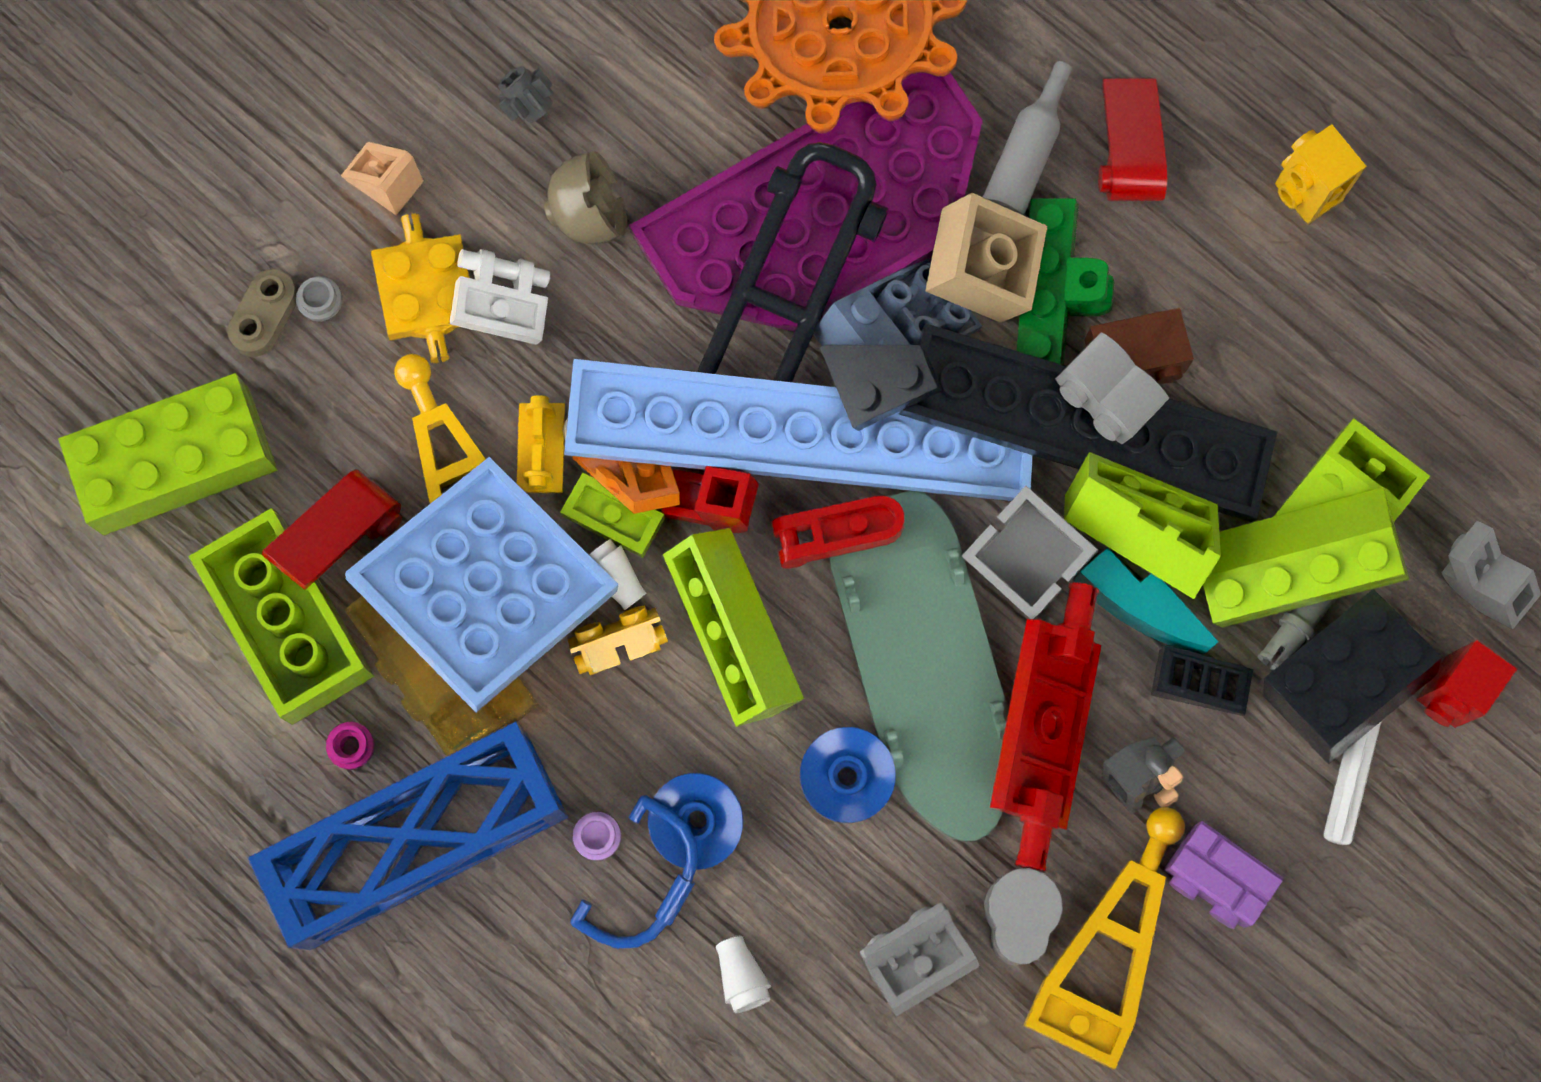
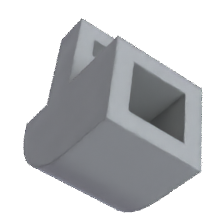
(1490, 579)

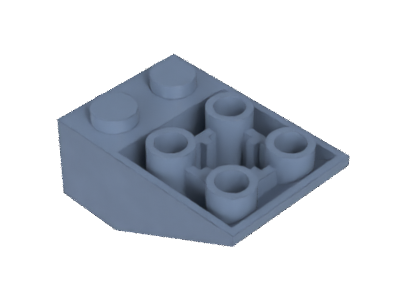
(893, 312)

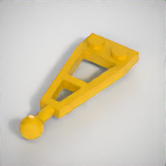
(414, 373)
(1076, 1020)

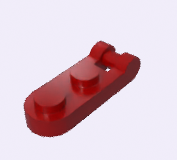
(838, 529)

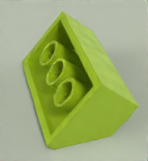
(1305, 559)

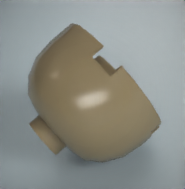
(583, 200)

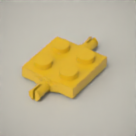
(419, 286)

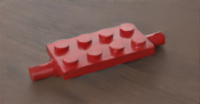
(1048, 724)

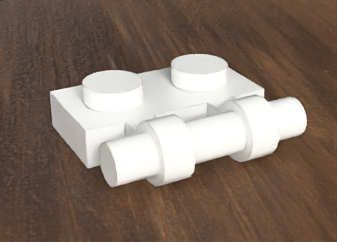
(497, 308)

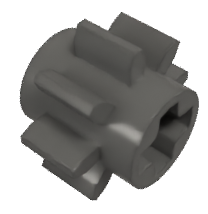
(525, 94)

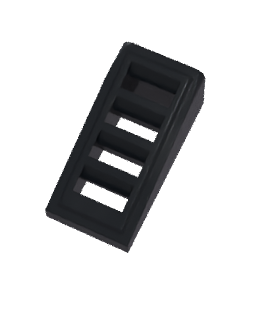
(1164, 673)

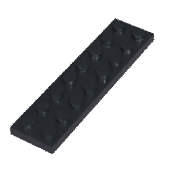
(1019, 406)

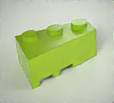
(1146, 522)

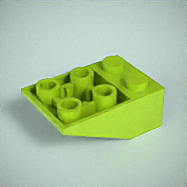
(1357, 464)

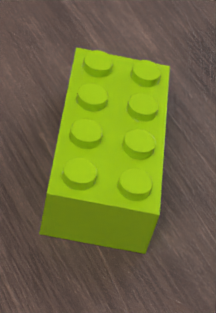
(167, 454)
(284, 631)

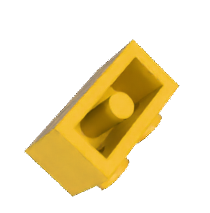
(1318, 173)

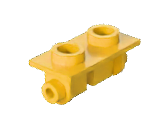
(540, 446)
(600, 643)

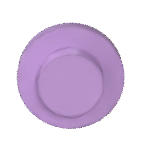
(596, 836)

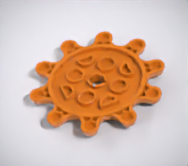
(843, 65)

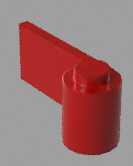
(1135, 141)
(332, 527)

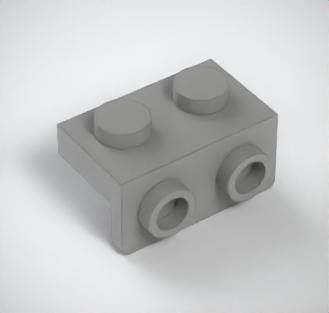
(918, 958)

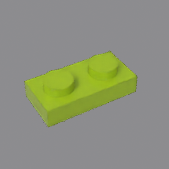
(606, 516)

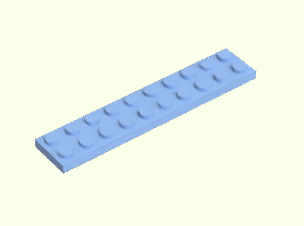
(774, 432)

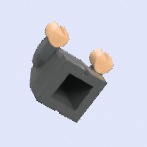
(1144, 770)

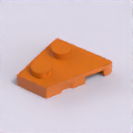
(634, 484)

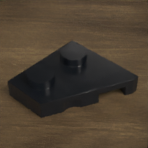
(879, 379)

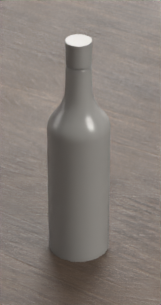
(1028, 146)

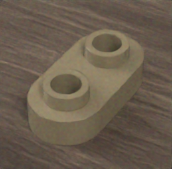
(267, 312)

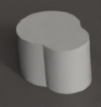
(1022, 914)

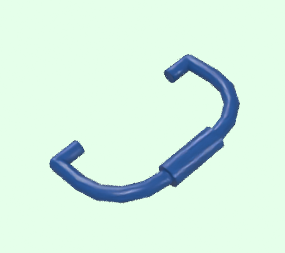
(675, 897)

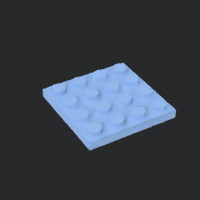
(482, 583)

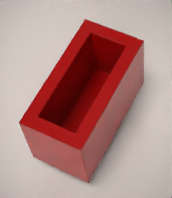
(1465, 685)

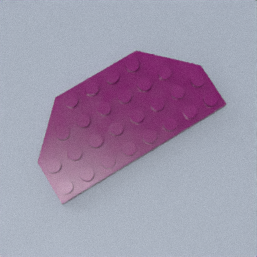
(918, 169)

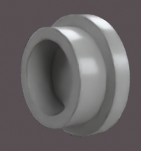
(319, 299)

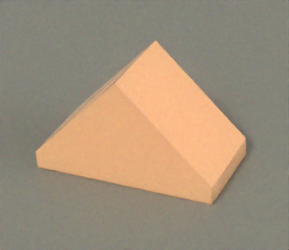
(384, 175)

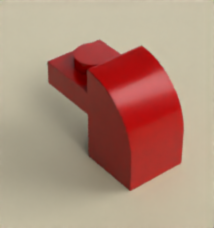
(715, 499)

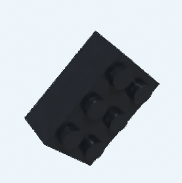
(1351, 676)

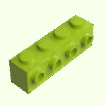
(733, 626)

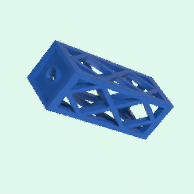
(355, 823)

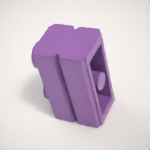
(1222, 876)

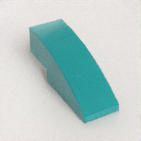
(1145, 605)

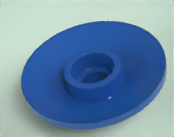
(854, 750)
(723, 819)

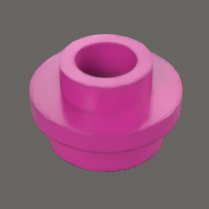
(340, 735)

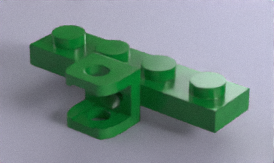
(1062, 284)

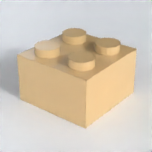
(986, 258)

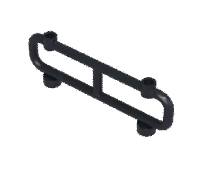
(862, 219)

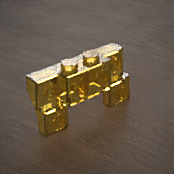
(428, 694)

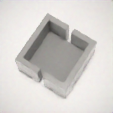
(1030, 553)

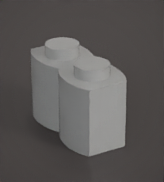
(1111, 389)

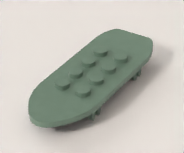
(927, 668)

